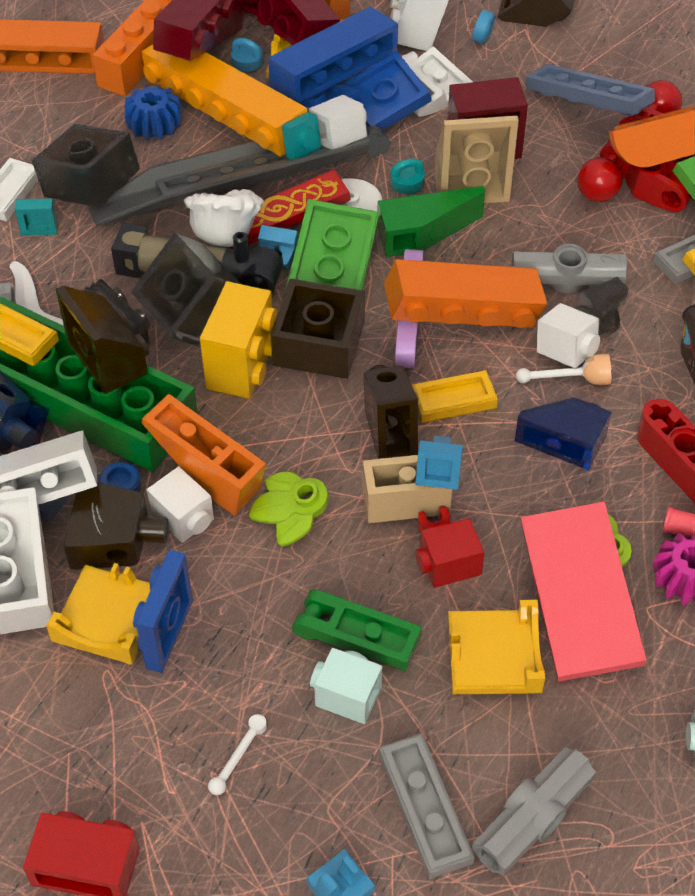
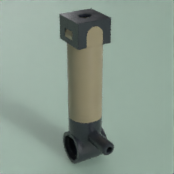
(136, 250)

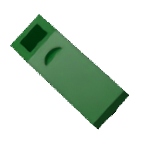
(427, 218)

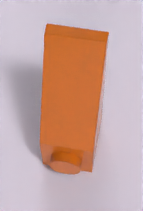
(206, 454)

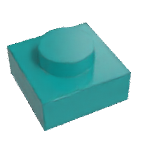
(301, 136)
(36, 216)

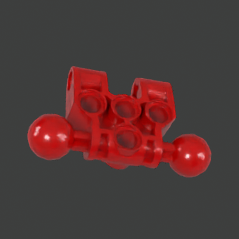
(657, 185)

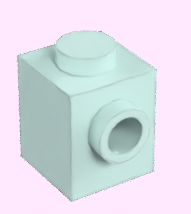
(347, 684)

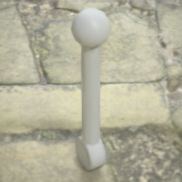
(257, 726)

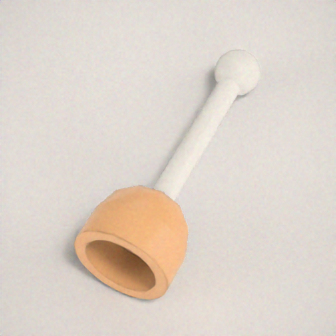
(595, 370)

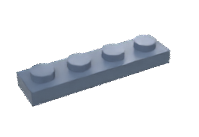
(590, 89)

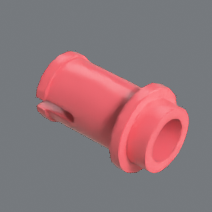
(679, 522)

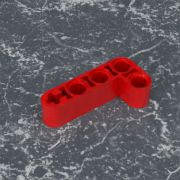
(670, 441)

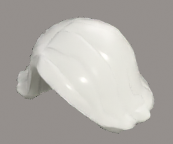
(220, 217)

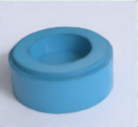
(483, 27)

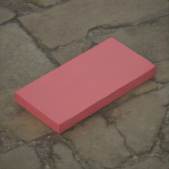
(582, 592)

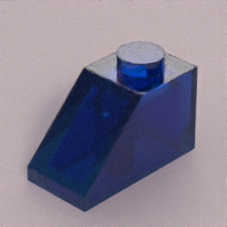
(565, 430)

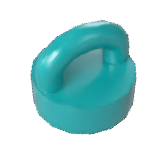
(407, 176)

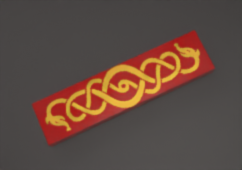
(290, 205)

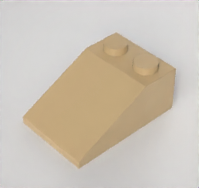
(477, 155)

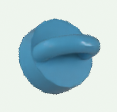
(246, 55)

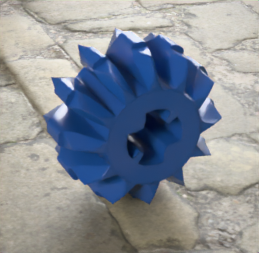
(153, 112)

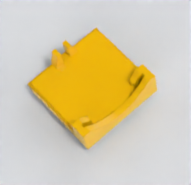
(101, 614)
(496, 651)

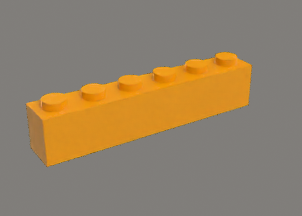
(225, 95)

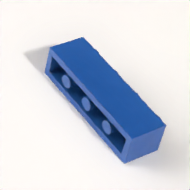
(333, 54)

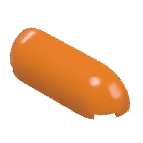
(656, 138)

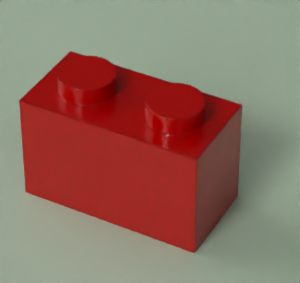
(81, 855)

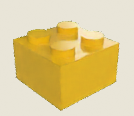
(238, 340)

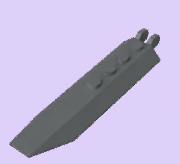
(222, 171)

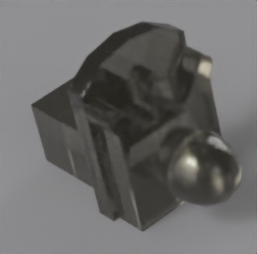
(603, 304)

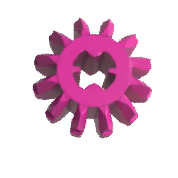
(676, 568)

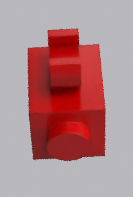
(448, 549)

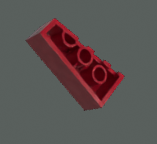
(293, 18)
(195, 26)

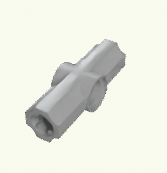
(572, 267)
(534, 811)

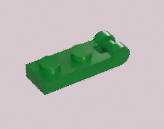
(358, 629)

